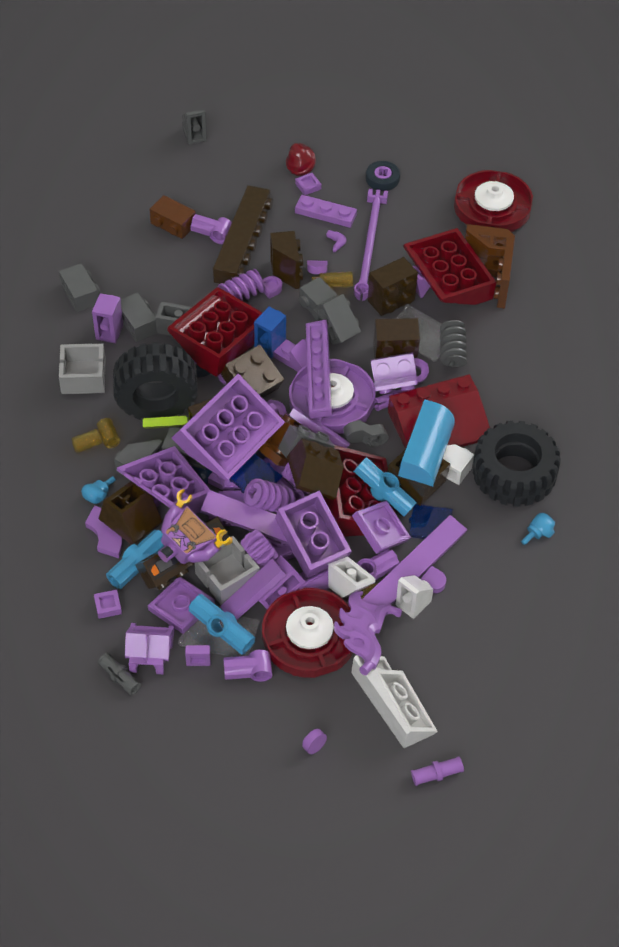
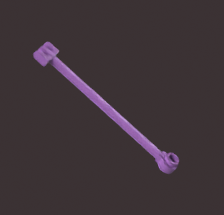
(376, 200)

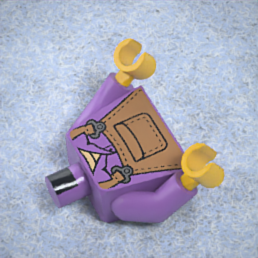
(187, 535)

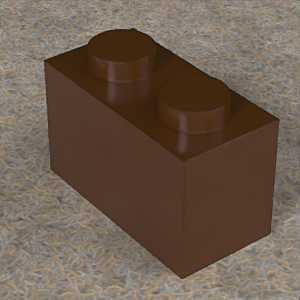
(172, 216)

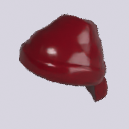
(300, 159)

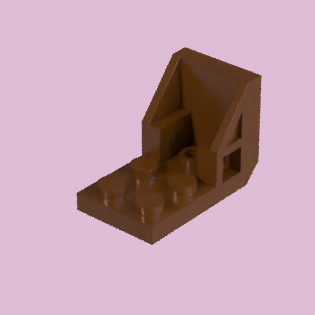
(494, 248)

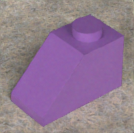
(288, 584)

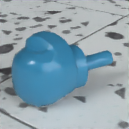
(97, 491)
(540, 526)

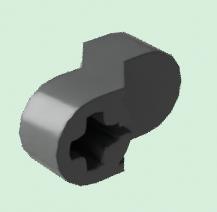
(368, 434)

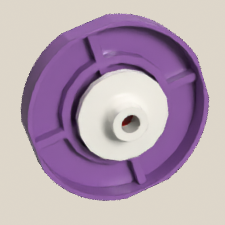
(350, 394)

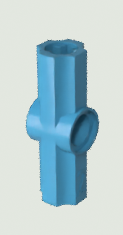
(385, 486)
(126, 568)
(231, 632)

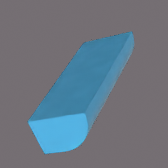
(427, 443)

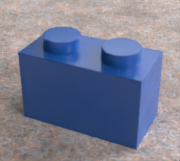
(270, 330)

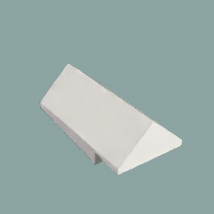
(395, 701)

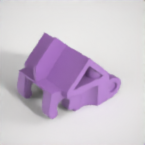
(148, 646)

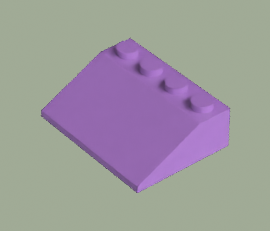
(229, 428)

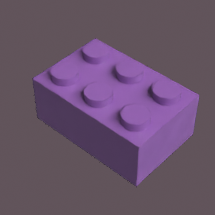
(312, 533)

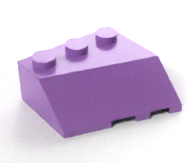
(165, 475)

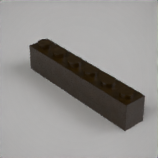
(243, 234)

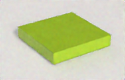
(164, 422)

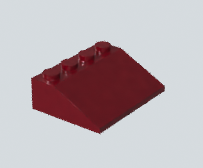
(452, 268)
(216, 330)
(457, 395)
(353, 491)

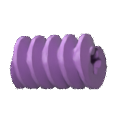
(244, 284)
(268, 495)

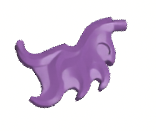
(359, 629)

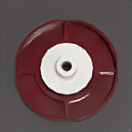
(493, 200)
(302, 633)

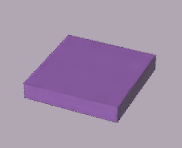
(381, 527)
(174, 603)

